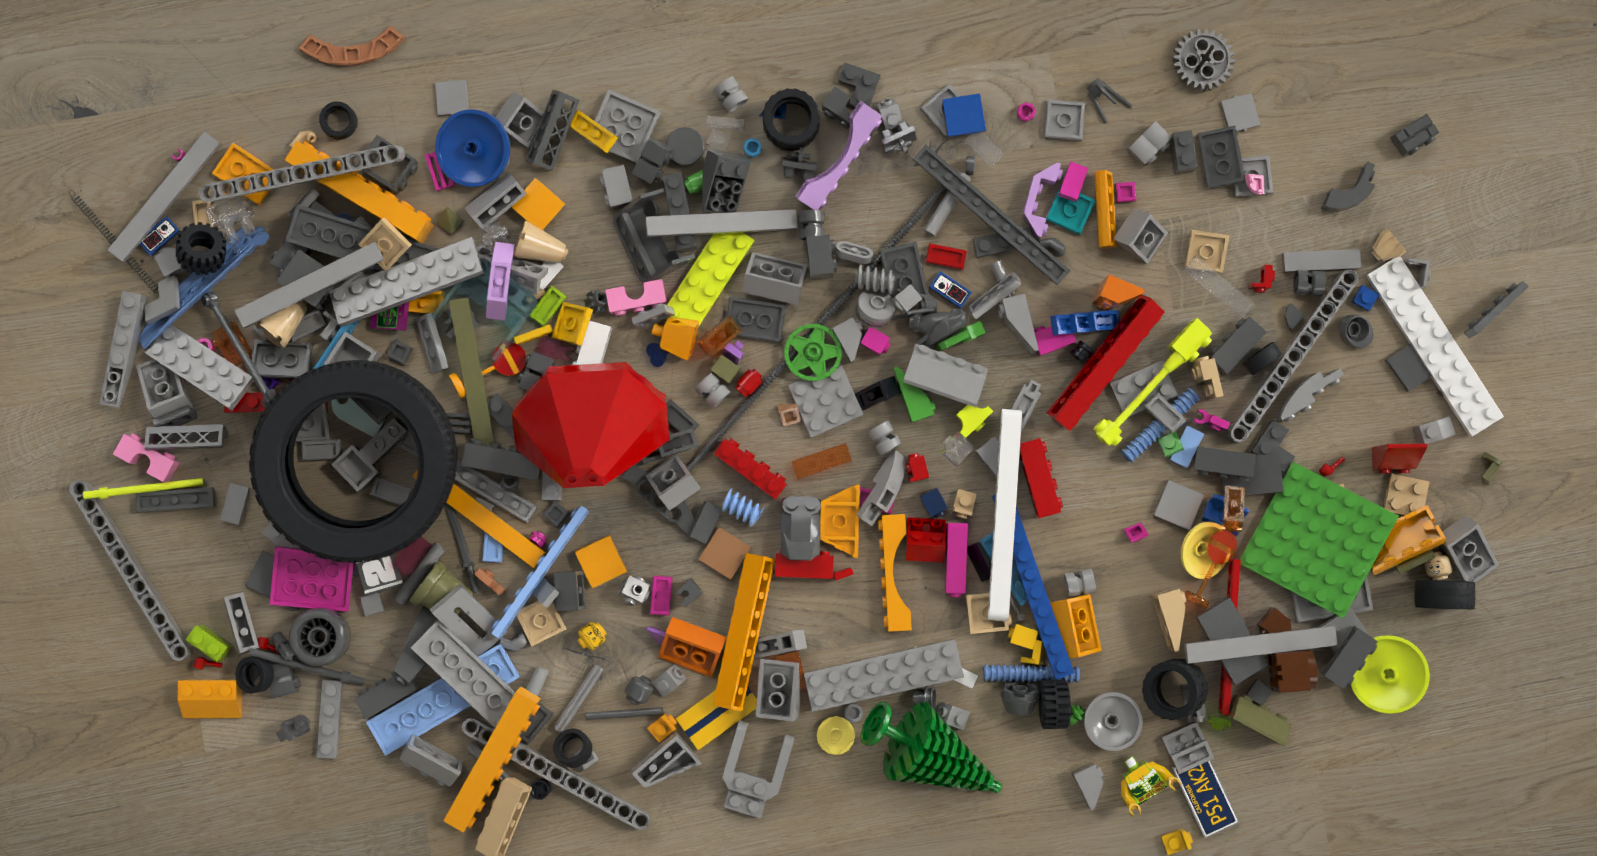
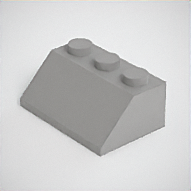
(774, 278)
(431, 761)

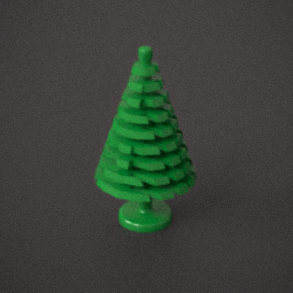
(927, 750)

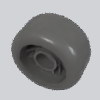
(305, 641)

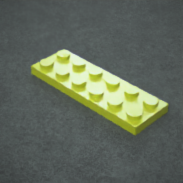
(709, 275)

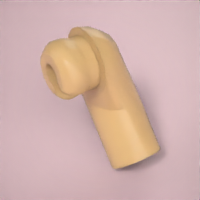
(307, 136)

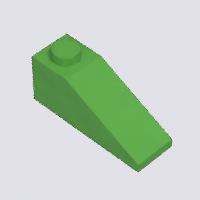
(915, 399)

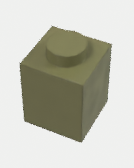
(724, 368)

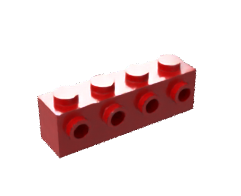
(749, 468)

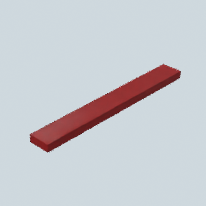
(1232, 593)

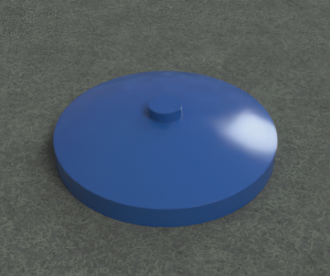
(472, 148)

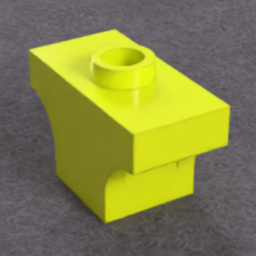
(972, 418)

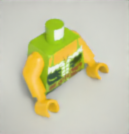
(1144, 782)

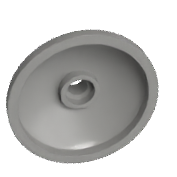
(1126, 723)

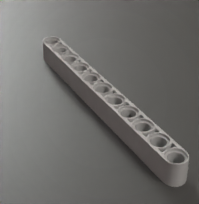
(292, 173)
(1296, 347)
(139, 575)
(563, 781)

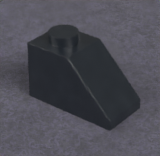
(878, 393)

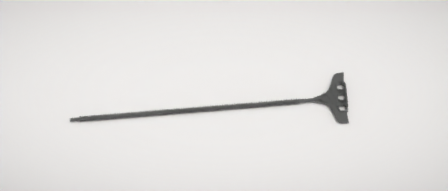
(686, 519)

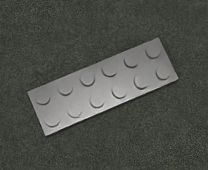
(200, 366)
(464, 672)

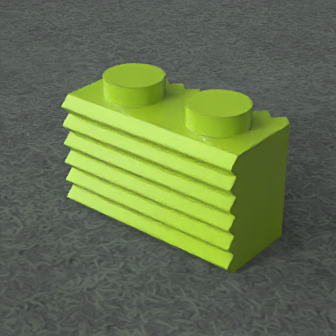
(209, 643)

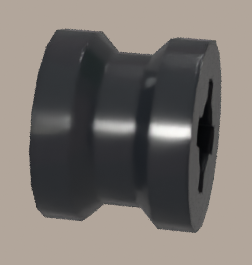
(1082, 352)

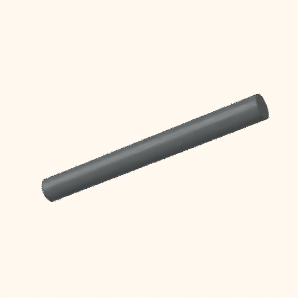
(624, 713)

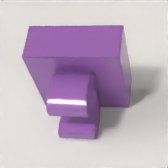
(734, 352)

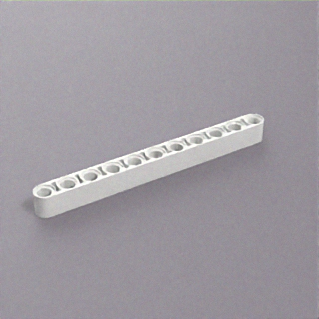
(1004, 515)

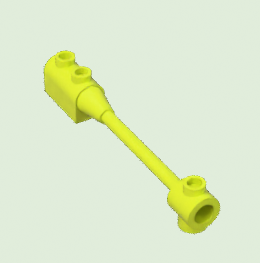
(1183, 348)

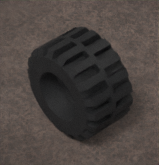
(200, 236)
(1054, 704)

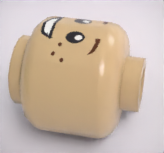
(1438, 567)

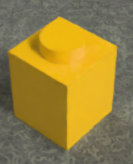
(1022, 636)

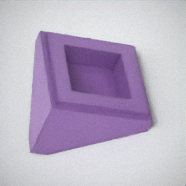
(656, 633)

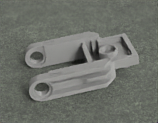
(748, 791)

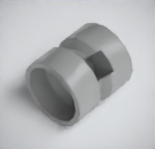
(730, 94)
(712, 390)
(884, 438)
(1079, 583)

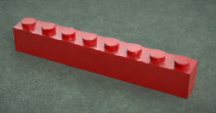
(1105, 362)

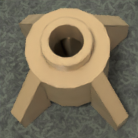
(1387, 246)

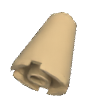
(539, 245)
(282, 325)

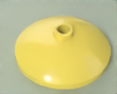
(1195, 550)

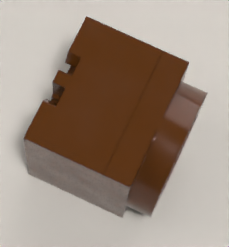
(1293, 671)

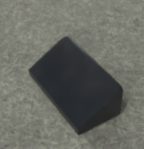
(979, 560)

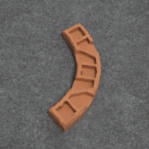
(352, 55)

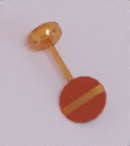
(1220, 550)

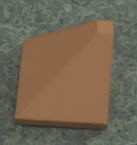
(789, 414)

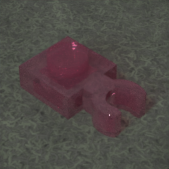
(553, 348)

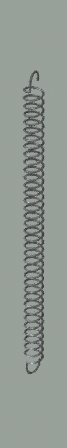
(112, 237)

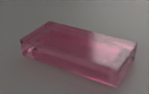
(412, 556)

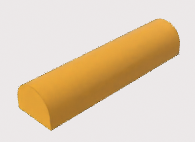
(1105, 209)

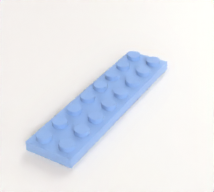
(432, 705)

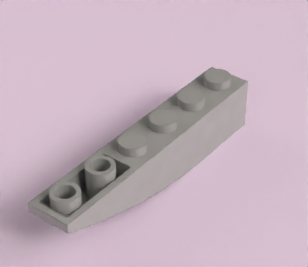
(123, 347)

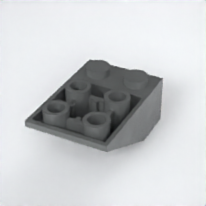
(723, 181)

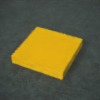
(572, 323)

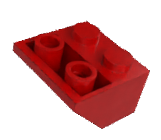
(926, 540)

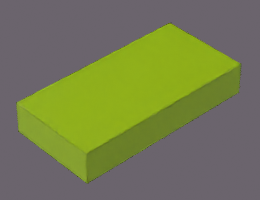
(548, 306)

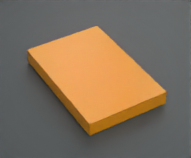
(240, 163)

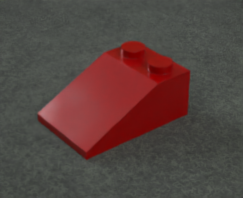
(1397, 457)

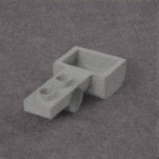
(358, 465)

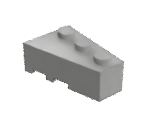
(665, 760)

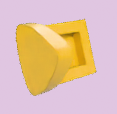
(1038, 654)

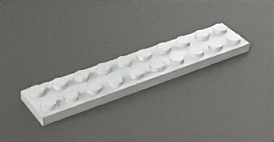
(1434, 346)

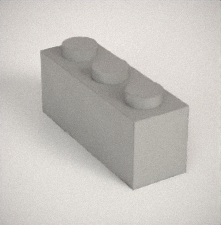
(495, 200)
(240, 623)

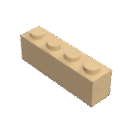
(503, 817)

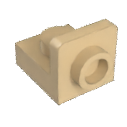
(964, 503)

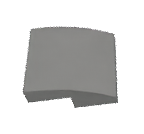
(1187, 747)

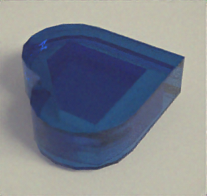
(657, 355)

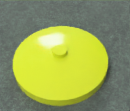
(1392, 676)

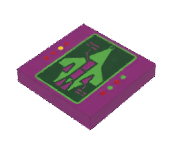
(391, 319)

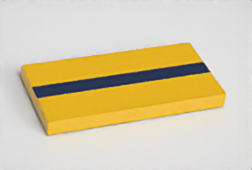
(706, 722)

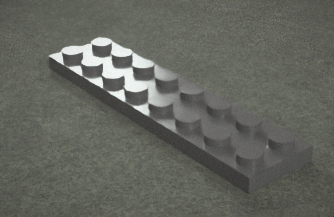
(338, 236)

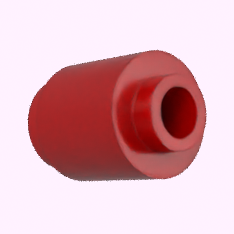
(749, 382)

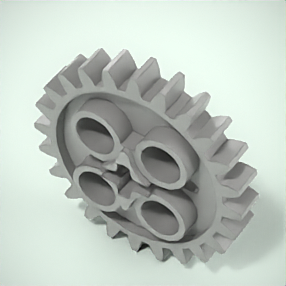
(1189, 50)

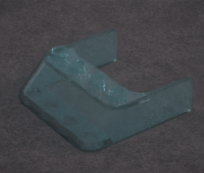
(519, 306)

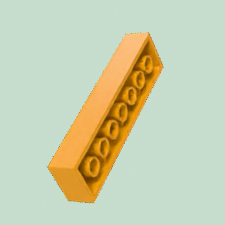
(366, 195)

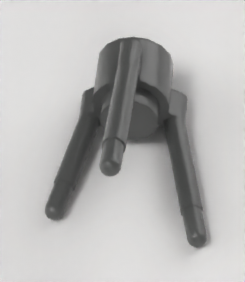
(1100, 88)
(927, 306)

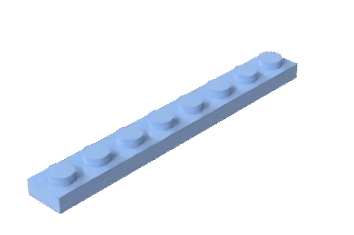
(535, 578)

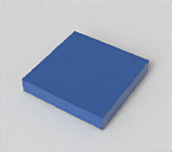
(964, 115)

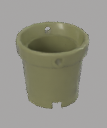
(436, 586)

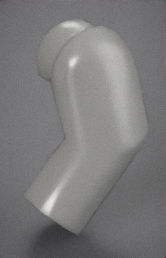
(516, 644)

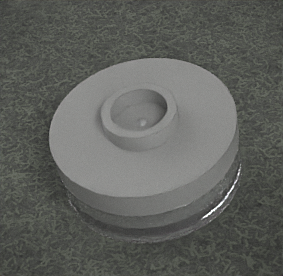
(875, 308)

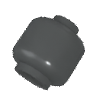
(639, 690)

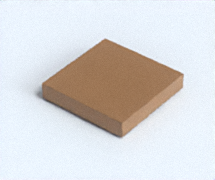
(724, 553)

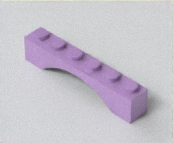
(816, 189)

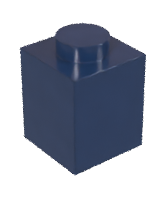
(934, 503)

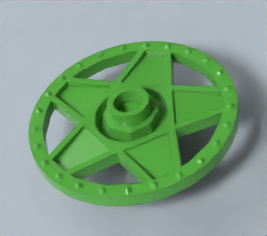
(813, 352)

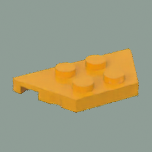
(839, 520)

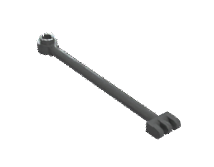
(211, 301)

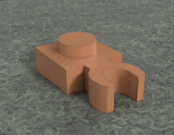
(487, 577)

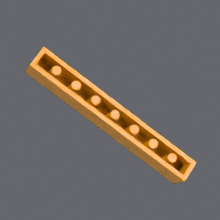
(743, 632)
(492, 759)

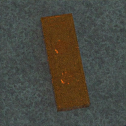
(821, 461)

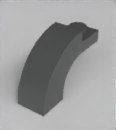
(1344, 200)

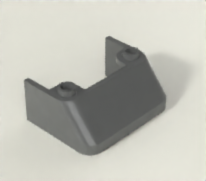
(646, 253)

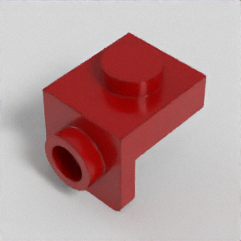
(1266, 278)

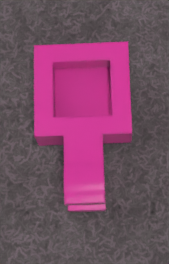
(1215, 422)

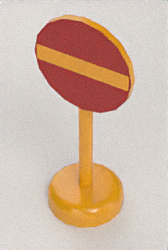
(509, 364)

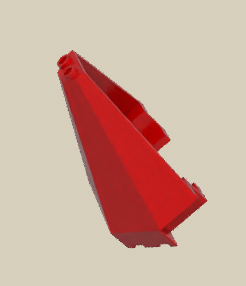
(589, 422)

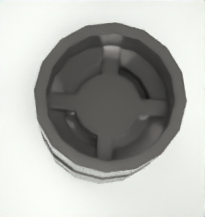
(812, 223)
(1315, 285)

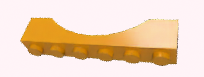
(893, 531)

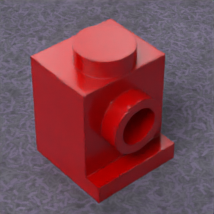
(917, 467)

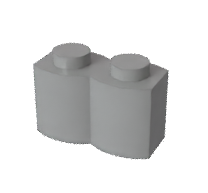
(1149, 143)

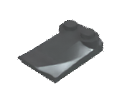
(800, 527)

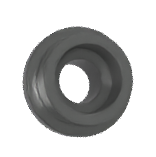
(505, 487)

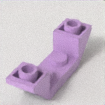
(1036, 223)
(499, 281)

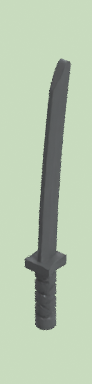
(468, 563)

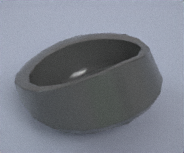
(1356, 331)

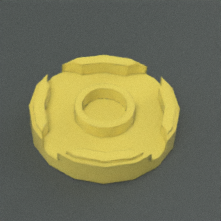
(835, 735)

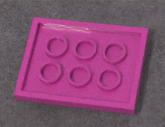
(310, 581)

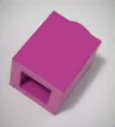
(875, 341)

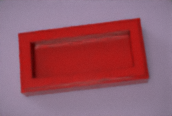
(946, 256)

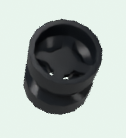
(542, 791)

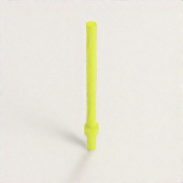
(104, 492)

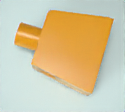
(677, 336)

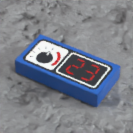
(159, 236)
(950, 289)

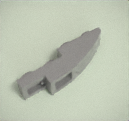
(1302, 396)
(886, 489)

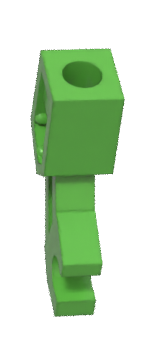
(966, 334)

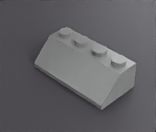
(945, 375)

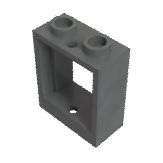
(402, 181)

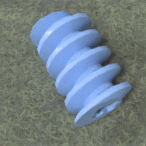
(742, 508)

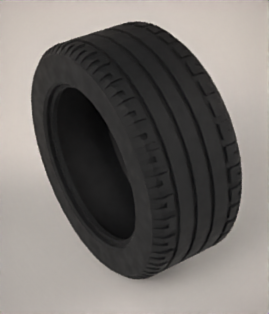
(306, 523)

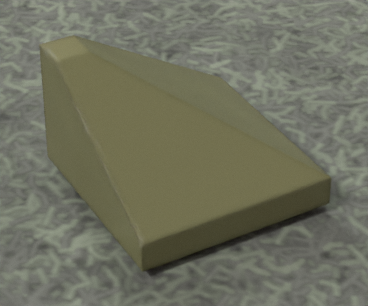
(449, 220)

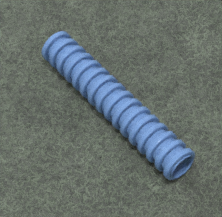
(1156, 428)
(1025, 673)

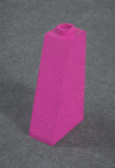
(956, 558)

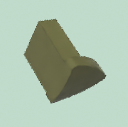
(1495, 466)

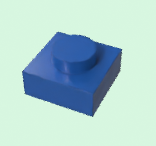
(1365, 298)

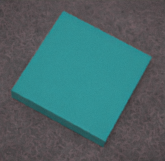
(1070, 214)

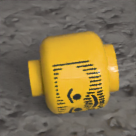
(591, 636)

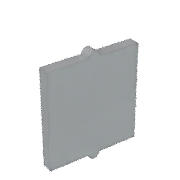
(451, 97)
(1240, 112)

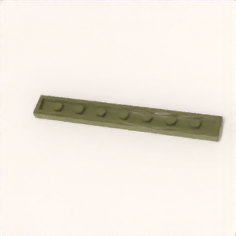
(471, 370)

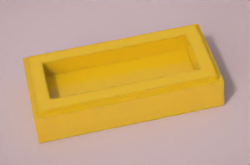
(537, 333)

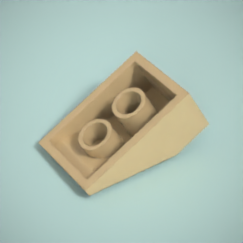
(1170, 612)

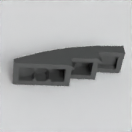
(677, 443)

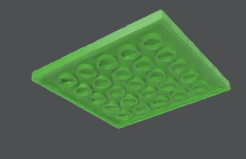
(1318, 540)

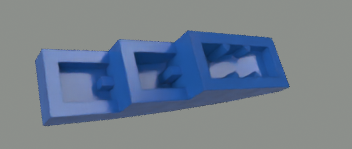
(1084, 322)

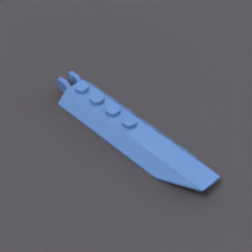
(195, 286)

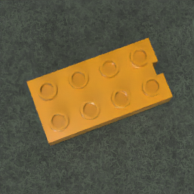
(1409, 538)

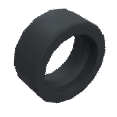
(328, 109)
(1262, 358)
(243, 677)
(561, 741)

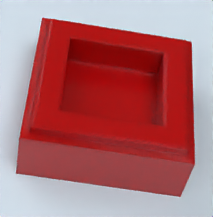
(843, 573)

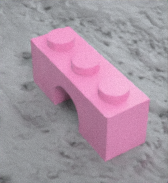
(620, 303)
(161, 464)

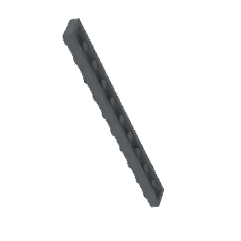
(991, 215)

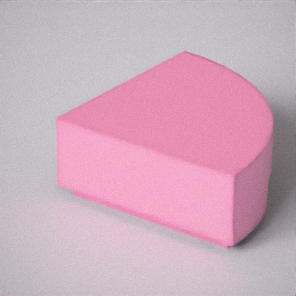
(1255, 183)

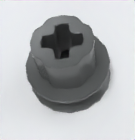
(927, 695)

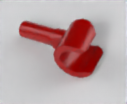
(1327, 470)
(263, 644)
(200, 662)

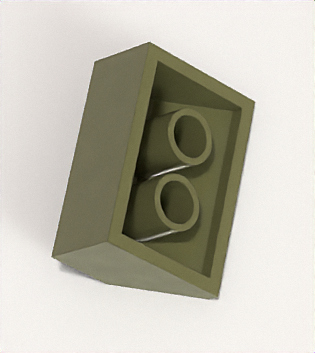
(1259, 719)

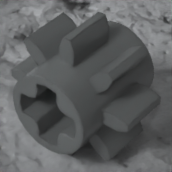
(596, 301)

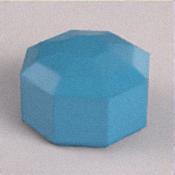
(752, 148)

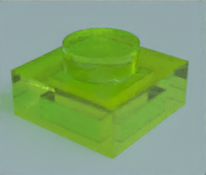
(1218, 723)

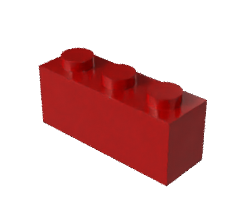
(819, 567)

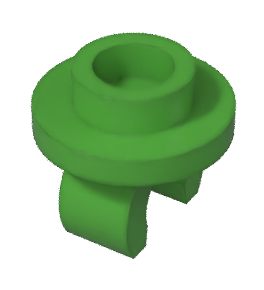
(1077, 713)

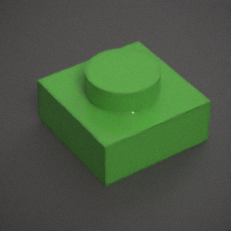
(1171, 444)

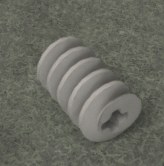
(874, 279)

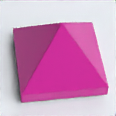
(1136, 532)

